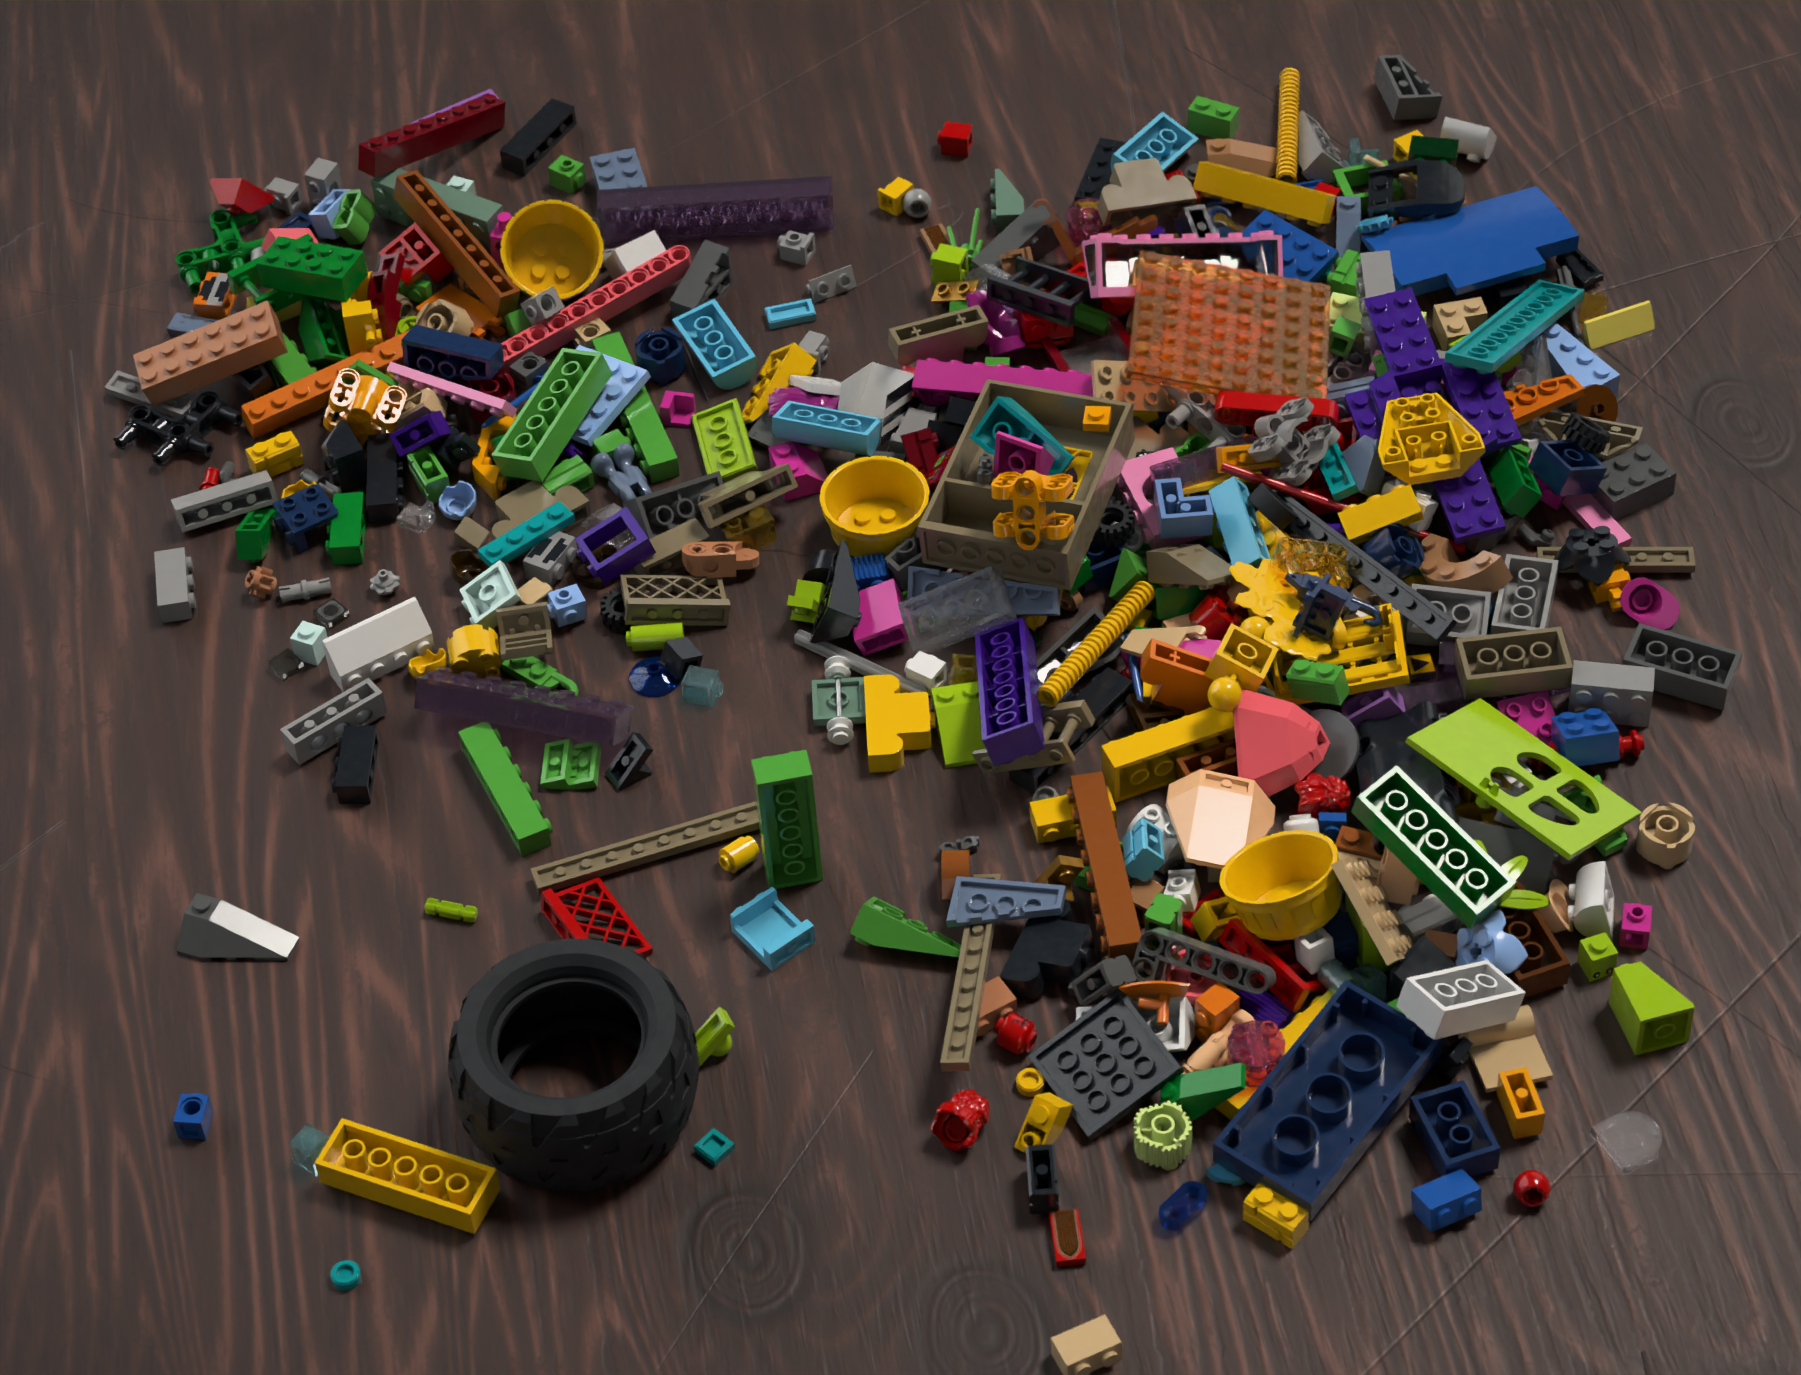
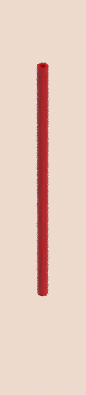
(1311, 497)

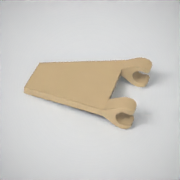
(1139, 638)

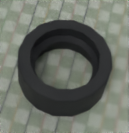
(1272, 506)

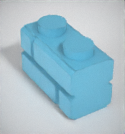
(1143, 850)

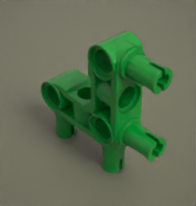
(222, 256)

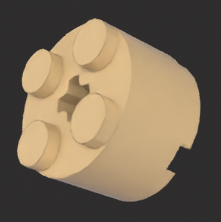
(445, 317)
(1665, 834)

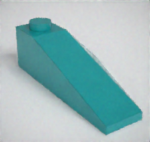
(1011, 418)

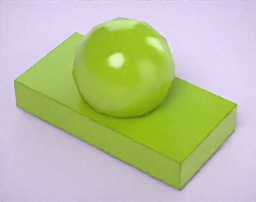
(714, 1036)

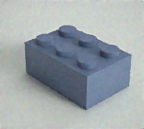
(617, 170)

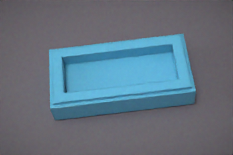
(790, 313)

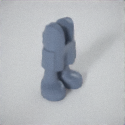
(629, 479)

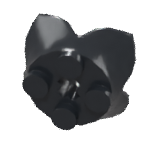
(1592, 553)

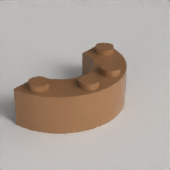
(1442, 567)

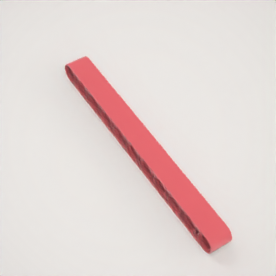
(601, 303)

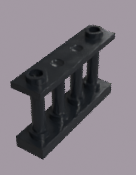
(1037, 302)

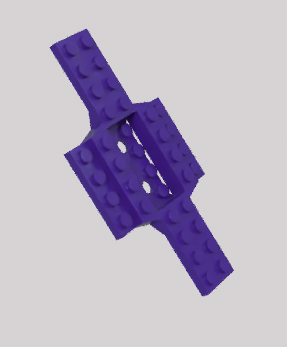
(1418, 370)

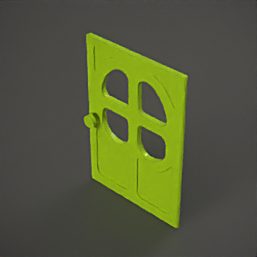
(1485, 741)

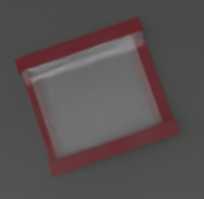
(1079, 357)

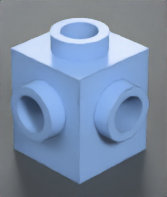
(567, 605)

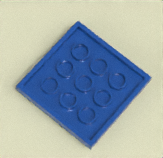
(1302, 253)

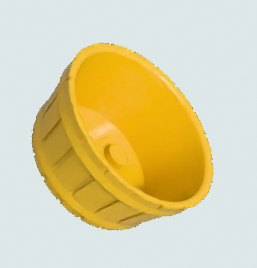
(551, 247)
(874, 503)
(1283, 884)

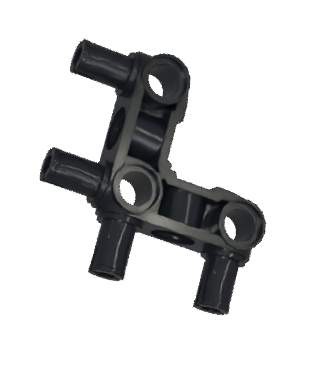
(180, 433)

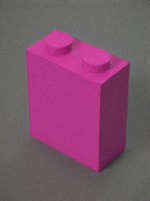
(881, 618)

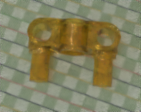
(1308, 555)

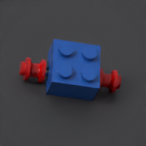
(1589, 739)

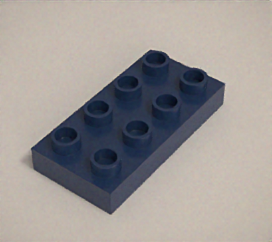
(1327, 1098)

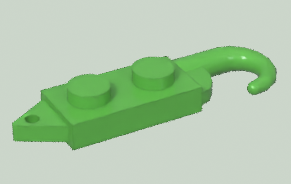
(536, 672)

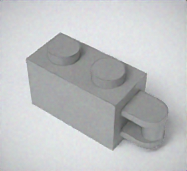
(913, 421)

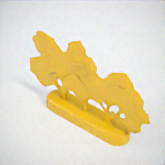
(1273, 600)

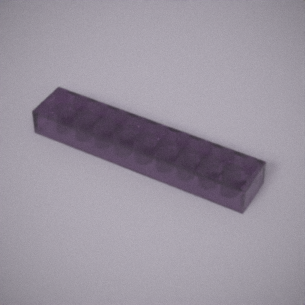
(717, 209)

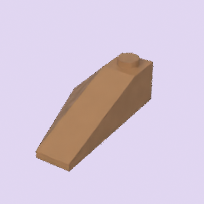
(1243, 156)

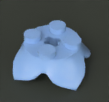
(1490, 943)

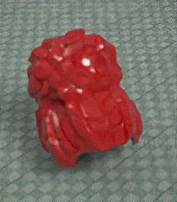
(1322, 795)
(961, 1119)

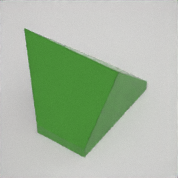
(1129, 571)

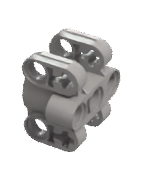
(1303, 452)

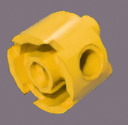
(474, 651)

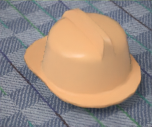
(1556, 912)

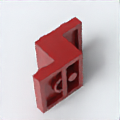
(419, 255)

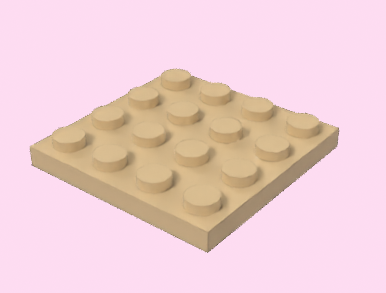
(1373, 908)

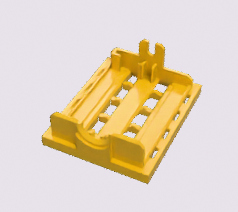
(1359, 678)

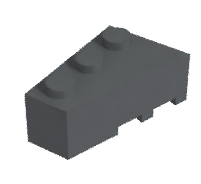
(1404, 91)
(705, 279)

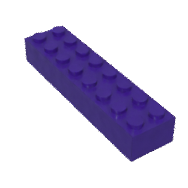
(1009, 692)

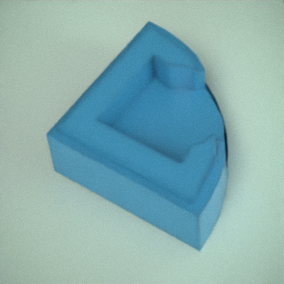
(1219, 1173)

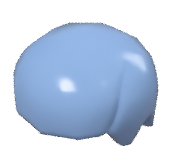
(458, 501)

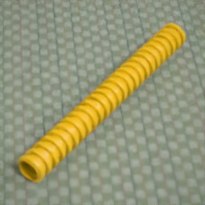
(1288, 126)
(1095, 644)

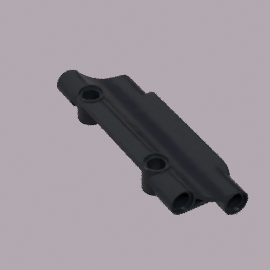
(1385, 747)

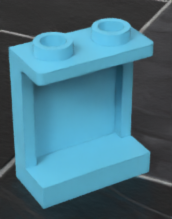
(771, 929)

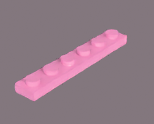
(458, 393)

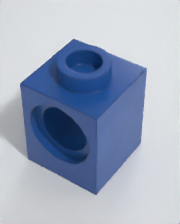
(193, 1116)

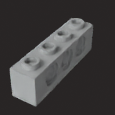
(326, 723)

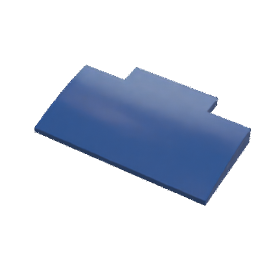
(1476, 243)

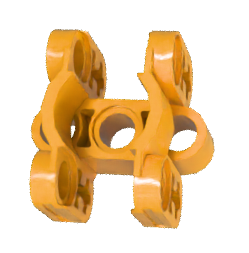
(364, 405)
(1016, 523)

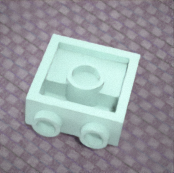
(489, 592)

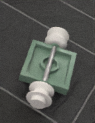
(838, 700)

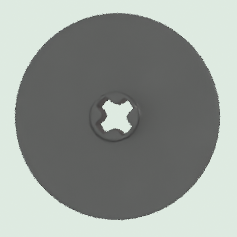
(1343, 744)

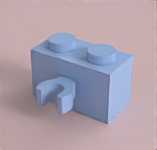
(325, 212)

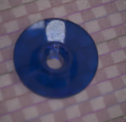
(652, 678)

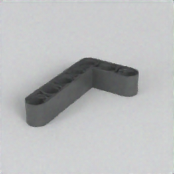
(1194, 962)

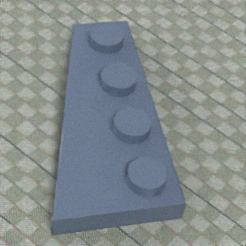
(1002, 900)

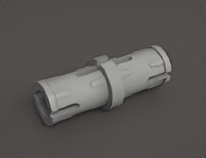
(305, 589)

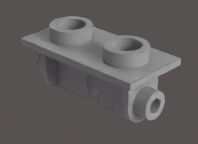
(831, 284)

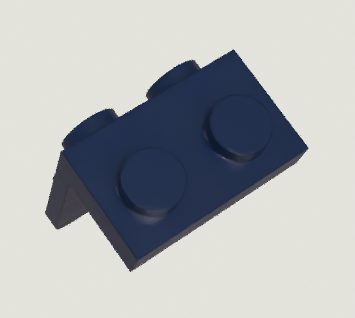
(301, 513)

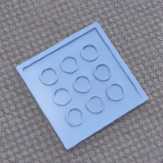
(614, 397)

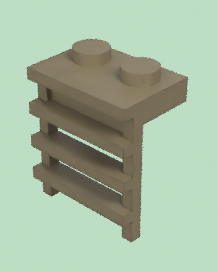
(524, 631)

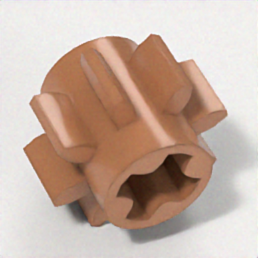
(260, 582)

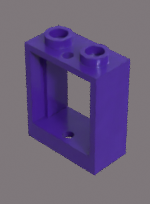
(621, 560)

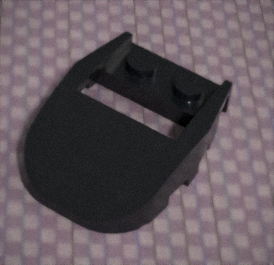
(1438, 190)

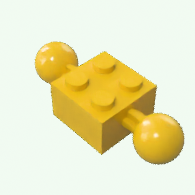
(1239, 663)

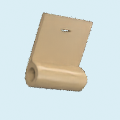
(1508, 1048)

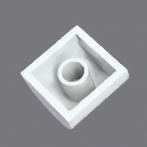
(1474, 139)
(1162, 820)
(1593, 900)

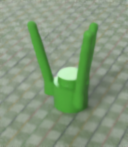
(972, 251)

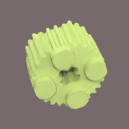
(1162, 1135)

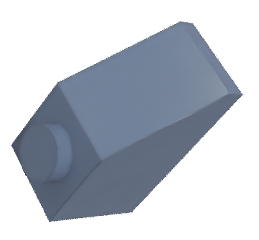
(1365, 465)

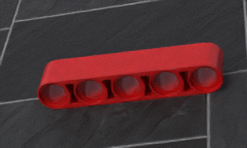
(1247, 407)

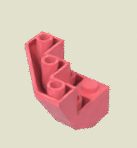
(1276, 741)

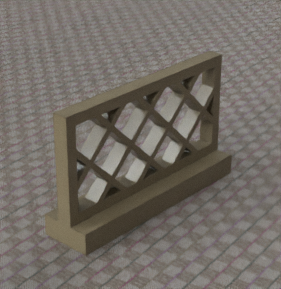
(666, 608)

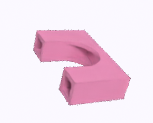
(1135, 485)

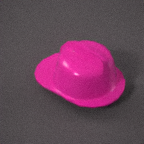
(1649, 603)

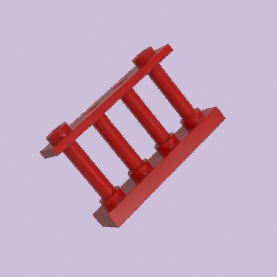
(1288, 984)

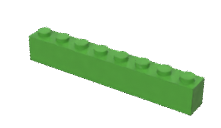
(642, 421)

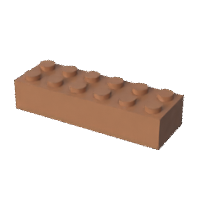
(210, 353)

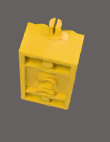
(361, 320)

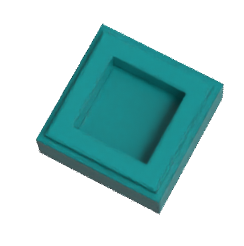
(714, 1147)

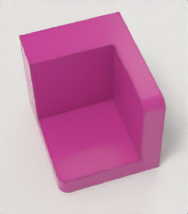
(677, 409)

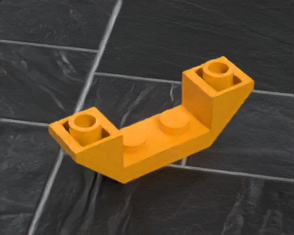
(486, 474)

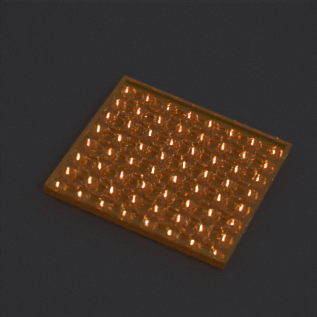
(1227, 329)

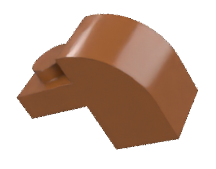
(953, 864)

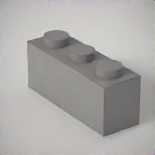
(174, 584)

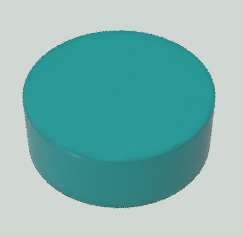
(346, 1275)

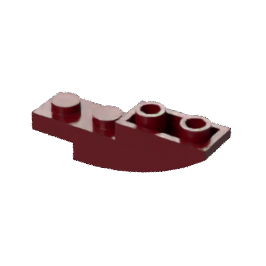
(383, 292)

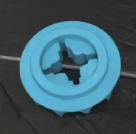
(1374, 224)

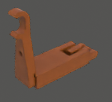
(1131, 227)

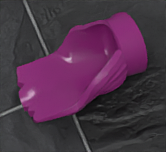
(1004, 331)
(782, 395)

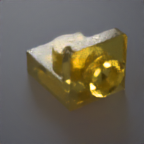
(1593, 306)

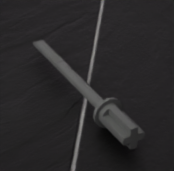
(1564, 278)

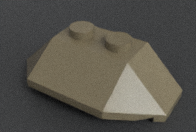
(1622, 435)

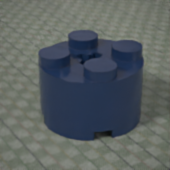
(660, 354)
(1395, 550)

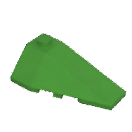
(886, 927)

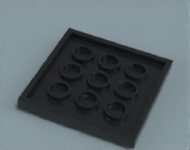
(1106, 1064)

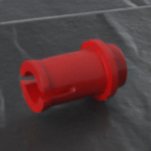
(211, 478)

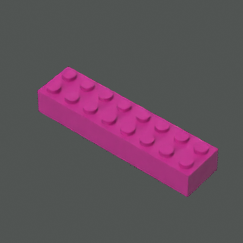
(938, 380)

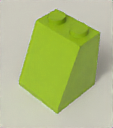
(1649, 1009)

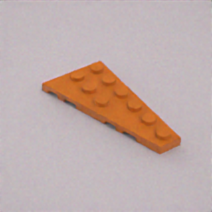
(1540, 399)

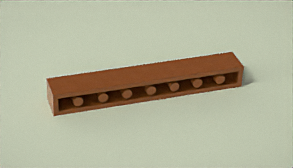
(456, 243)
(1105, 865)

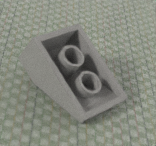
(1465, 606)

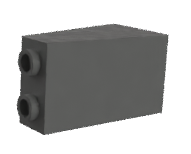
(1507, 843)

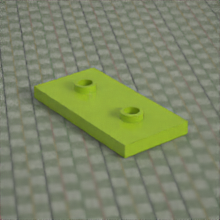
(724, 440)

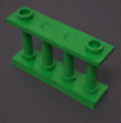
(247, 277)

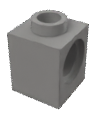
(542, 305)

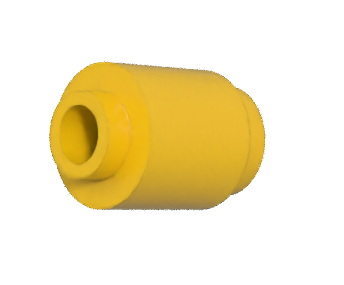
(738, 854)

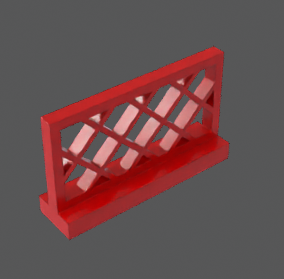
(563, 916)

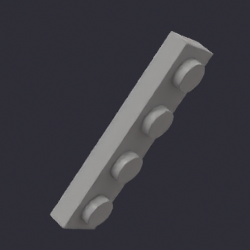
(129, 388)

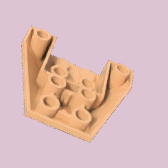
(1217, 815)

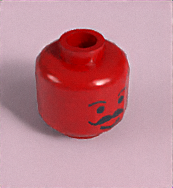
(1016, 1033)

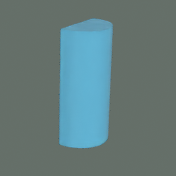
(1159, 139)
(717, 345)
(827, 428)

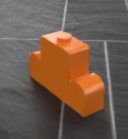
(1176, 676)

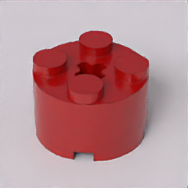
(1217, 613)

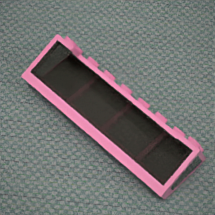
(1114, 261)

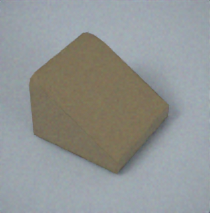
(470, 534)

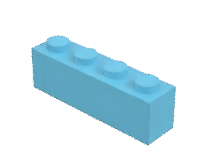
(1238, 523)

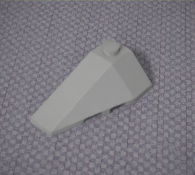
(1316, 152)

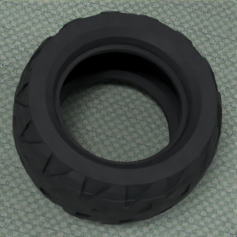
(560, 992)

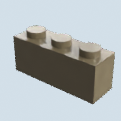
(669, 548)

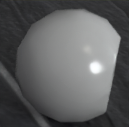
(917, 203)

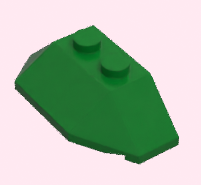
(322, 331)

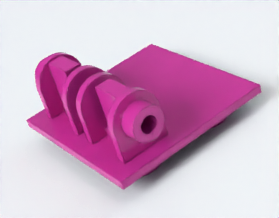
(1531, 712)

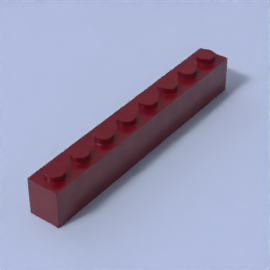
(431, 135)

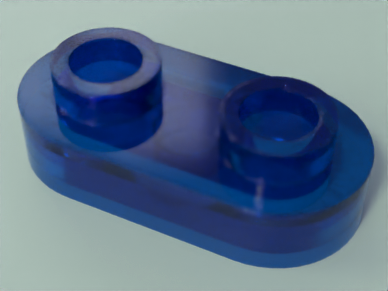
(1180, 1207)

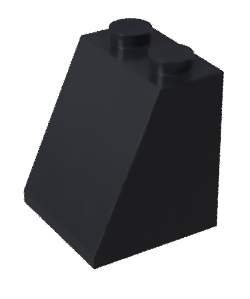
(1419, 959)

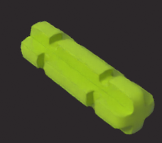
(451, 910)

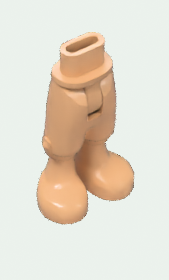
(1214, 1050)

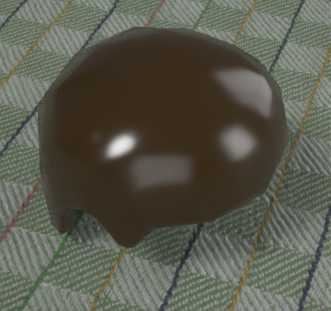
(465, 566)

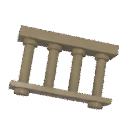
(1061, 717)

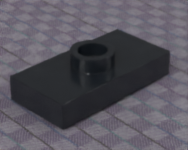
(1581, 268)

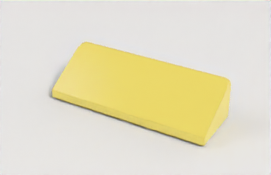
(1618, 325)

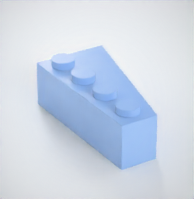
(1573, 358)

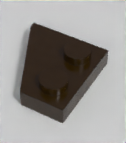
(1152, 714)

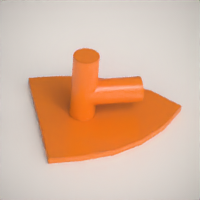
(1155, 996)

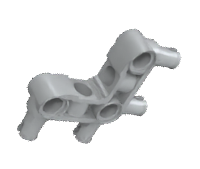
(1199, 412)

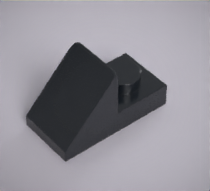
(630, 763)

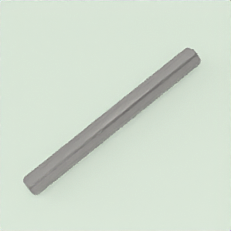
(857, 663)

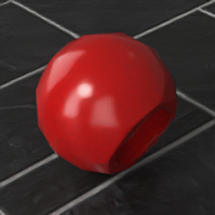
(1532, 1188)

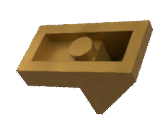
(1062, 872)

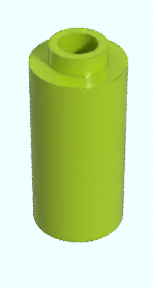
(653, 636)

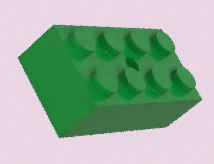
(312, 268)

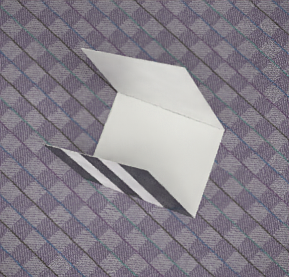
(878, 393)

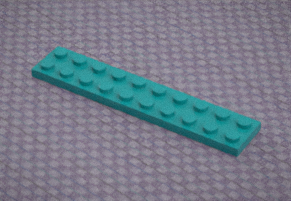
(1513, 326)

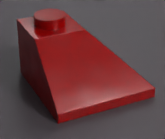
(239, 195)

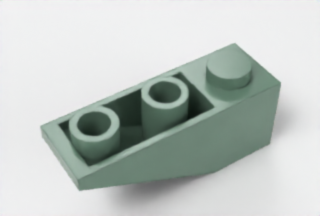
(1006, 200)

